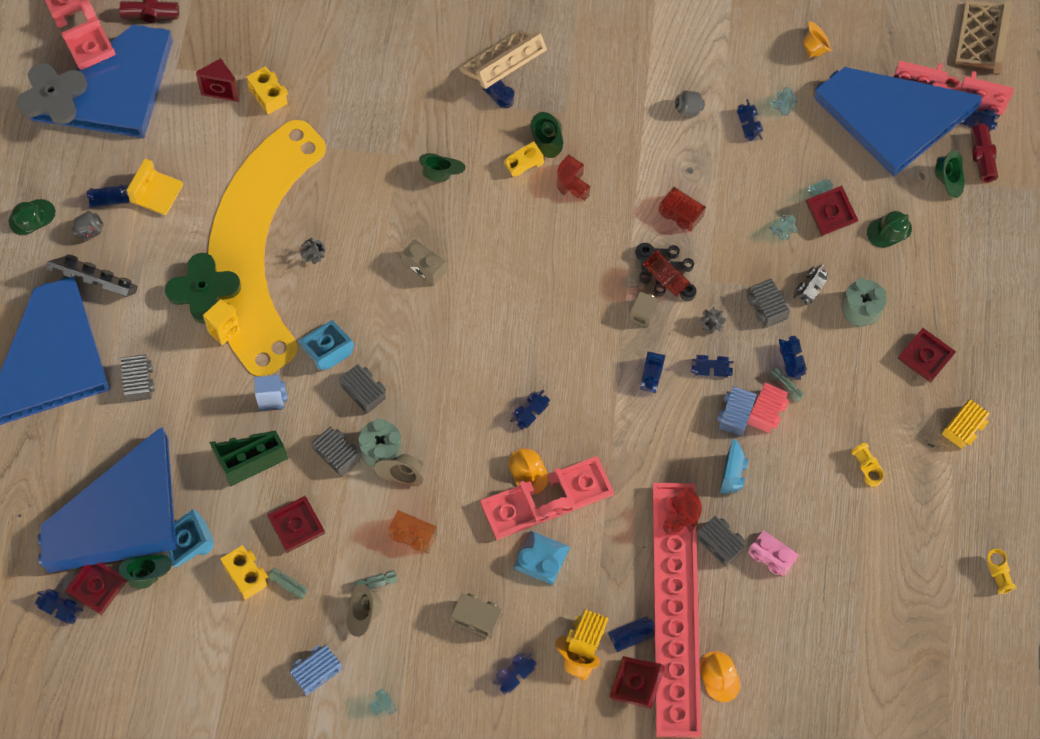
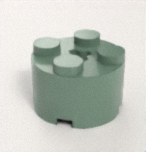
(864, 302)
(376, 433)

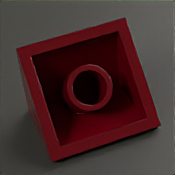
(217, 81)

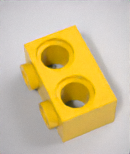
(265, 90)
(222, 321)
(240, 574)

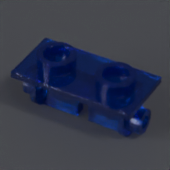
(986, 117)
(753, 127)
(108, 196)
(703, 365)
(794, 366)
(524, 414)
(51, 600)
(632, 634)
(507, 677)

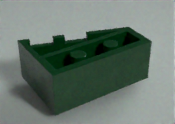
(249, 455)

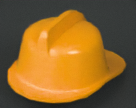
(816, 41)
(528, 467)
(574, 663)
(719, 676)

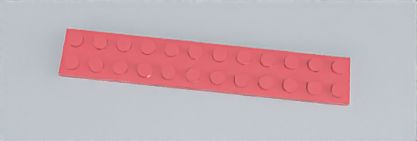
(675, 620)

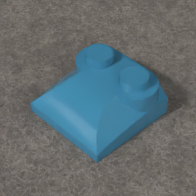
(327, 345)
(733, 469)
(191, 538)
(541, 557)

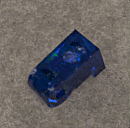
(501, 94)
(652, 372)

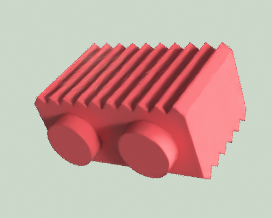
(767, 408)

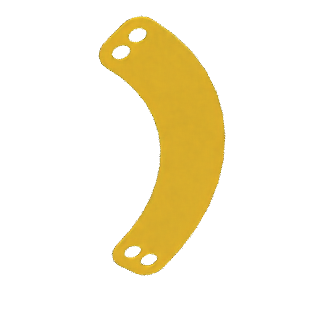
(241, 235)

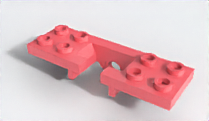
(86, 41)
(993, 95)
(515, 510)

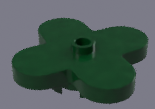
(202, 286)

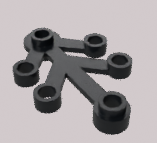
(686, 296)

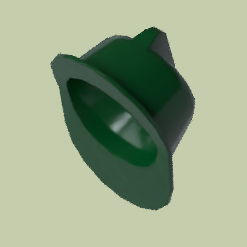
(547, 134)
(440, 168)
(950, 172)
(31, 216)
(889, 229)
(144, 571)

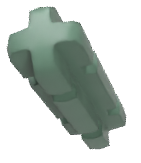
(786, 385)
(378, 580)
(287, 583)

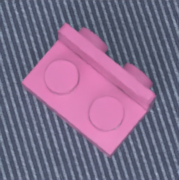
(772, 553)

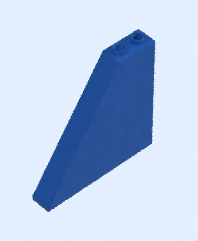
(123, 86)
(893, 115)
(51, 354)
(117, 515)

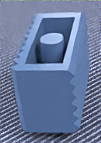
(270, 392)
(737, 411)
(315, 669)

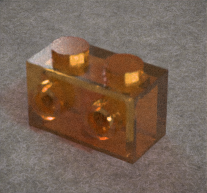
(412, 531)

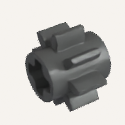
(312, 250)
(712, 320)

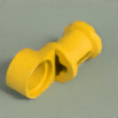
(868, 464)
(1000, 572)

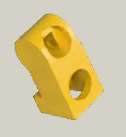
(524, 159)

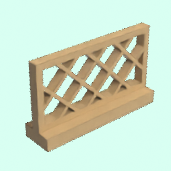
(999, 40)
(504, 57)

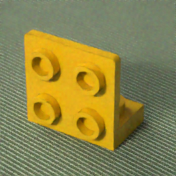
(153, 189)

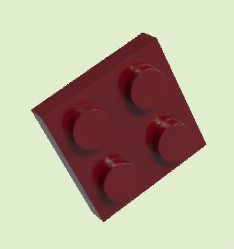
(831, 211)
(926, 355)
(296, 524)
(96, 586)
(637, 682)

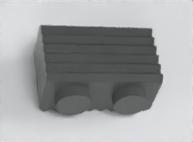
(768, 303)
(136, 377)
(363, 388)
(336, 451)
(721, 540)

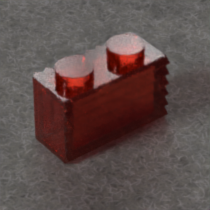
(681, 209)

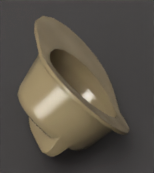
(401, 469)
(363, 607)

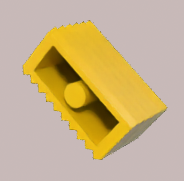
(966, 423)
(588, 633)

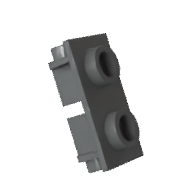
(806, 290)

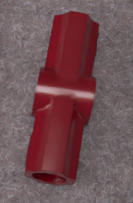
(149, 10)
(984, 153)

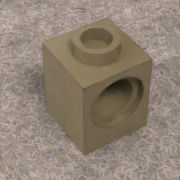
(644, 309)

